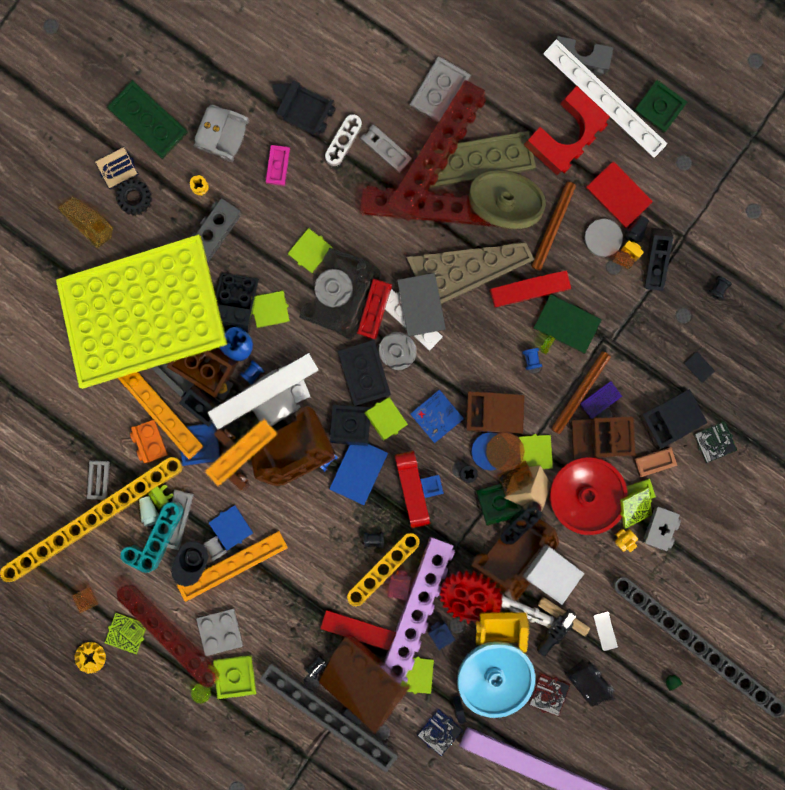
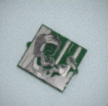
(715, 442)

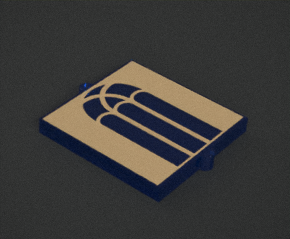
(116, 168)

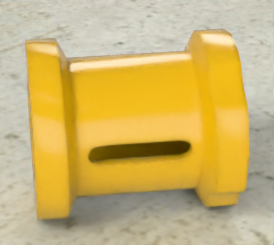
(199, 191)

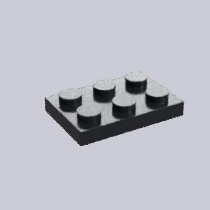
(364, 373)

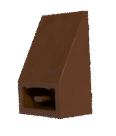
(494, 412)

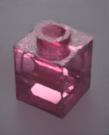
(399, 585)

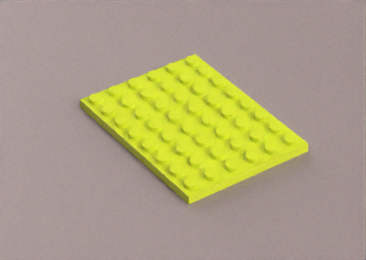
(140, 312)

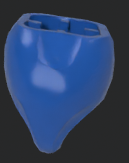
(238, 344)

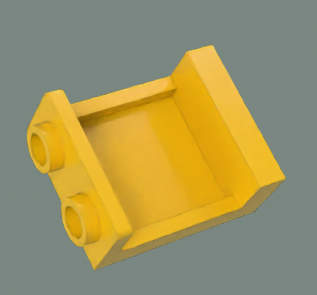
(503, 628)

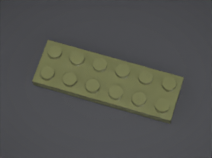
(486, 155)

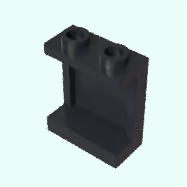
(306, 109)

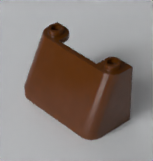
(293, 450)
(508, 563)

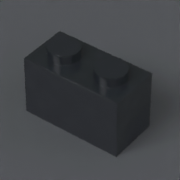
(199, 404)

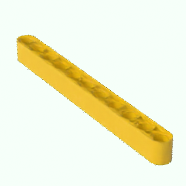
(82, 521)

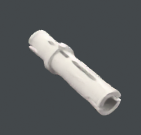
(533, 614)

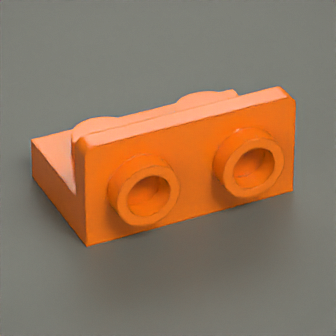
(148, 441)

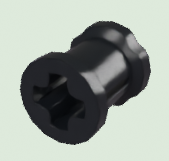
(719, 288)
(474, 473)
(373, 540)
(315, 666)

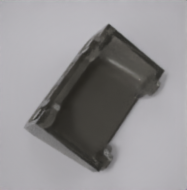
(346, 318)

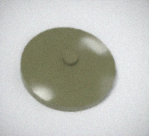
(507, 199)

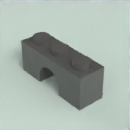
(597, 61)

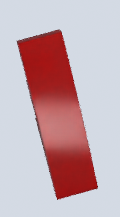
(530, 289)

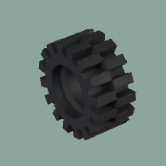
(126, 189)

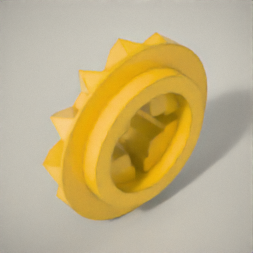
(99, 657)

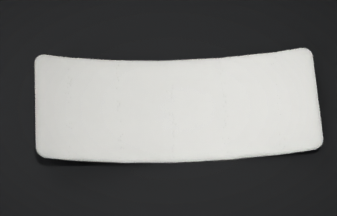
(605, 631)

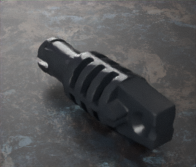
(557, 631)

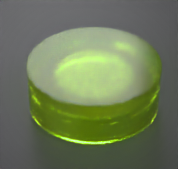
(547, 345)
(200, 693)

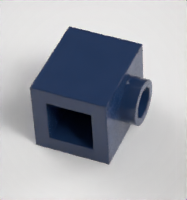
(441, 634)

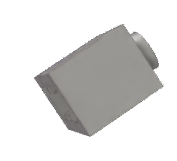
(653, 535)

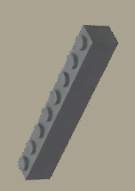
(329, 716)

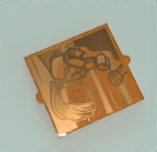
(516, 479)

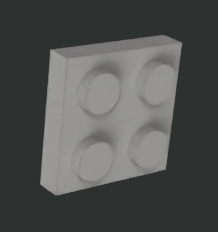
(219, 632)

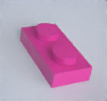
(277, 165)

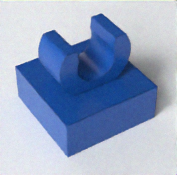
(432, 486)

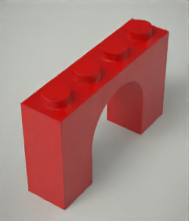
(590, 120)

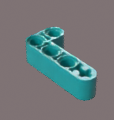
(156, 535)

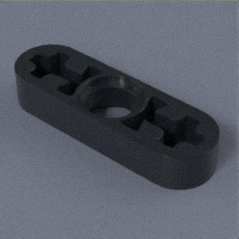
(522, 515)

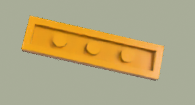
(241, 452)

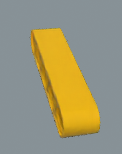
(380, 578)

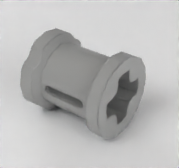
(214, 548)

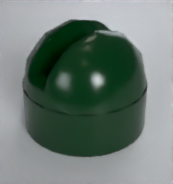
(673, 682)

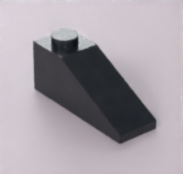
(658, 258)

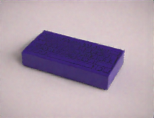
(601, 400)

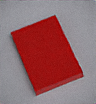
(619, 194)

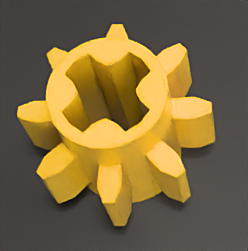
(626, 540)

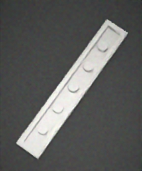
(263, 391)

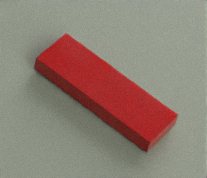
(374, 308)

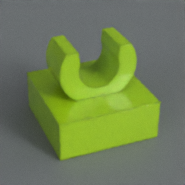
(158, 497)

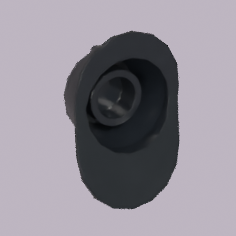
(189, 563)

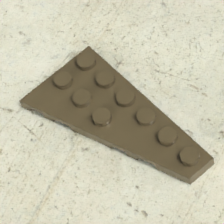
(468, 269)

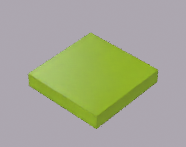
(235, 677)

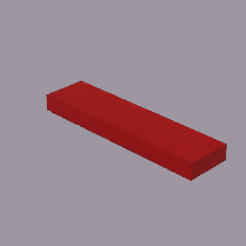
(360, 630)

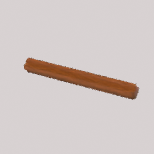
(553, 226)
(581, 392)

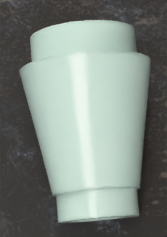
(148, 512)

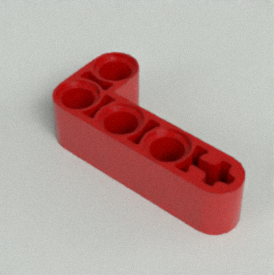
(412, 489)

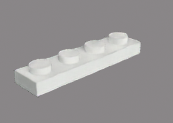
(394, 308)

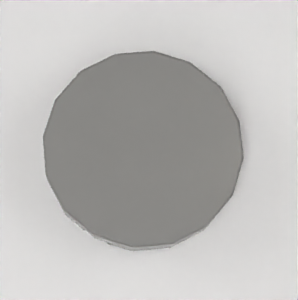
(603, 237)
(333, 288)
(397, 350)

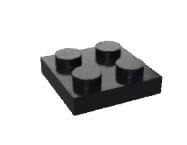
(350, 425)

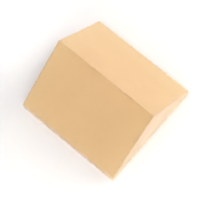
(533, 492)

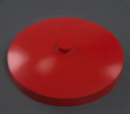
(588, 496)

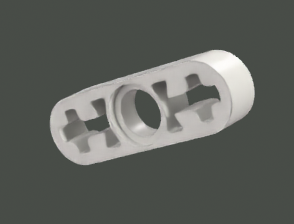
(355, 130)

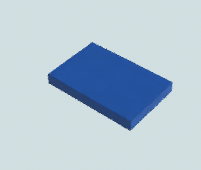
(358, 472)

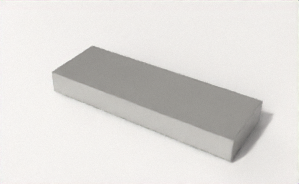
(186, 500)

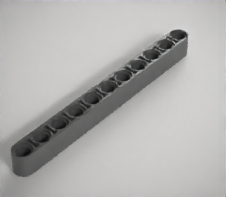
(706, 650)

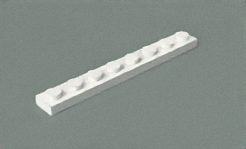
(605, 98)

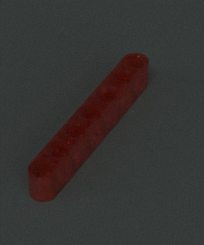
(177, 637)

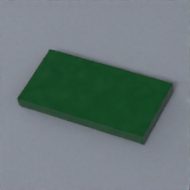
(147, 119)

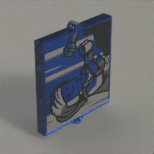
(439, 732)

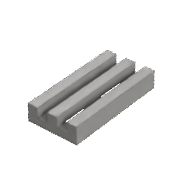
(98, 481)

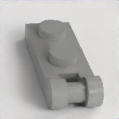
(386, 149)

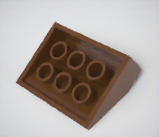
(363, 683)

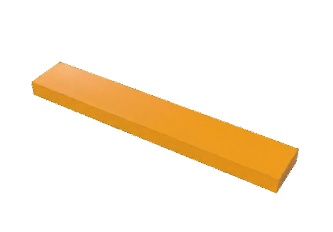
(162, 414)
(235, 565)

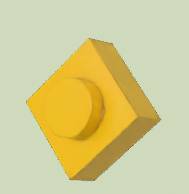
(633, 249)

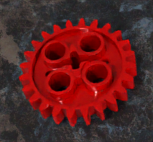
(470, 596)

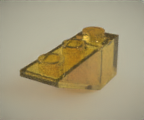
(87, 221)

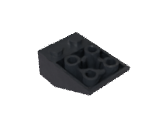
(235, 301)
(673, 419)
(590, 684)

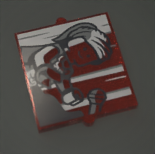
(549, 694)

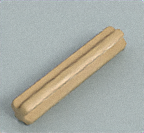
(556, 611)

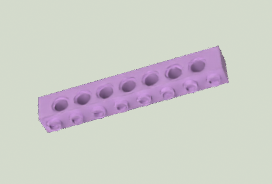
(433, 548)

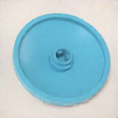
(496, 679)

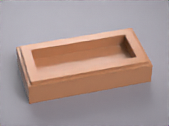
(655, 462)

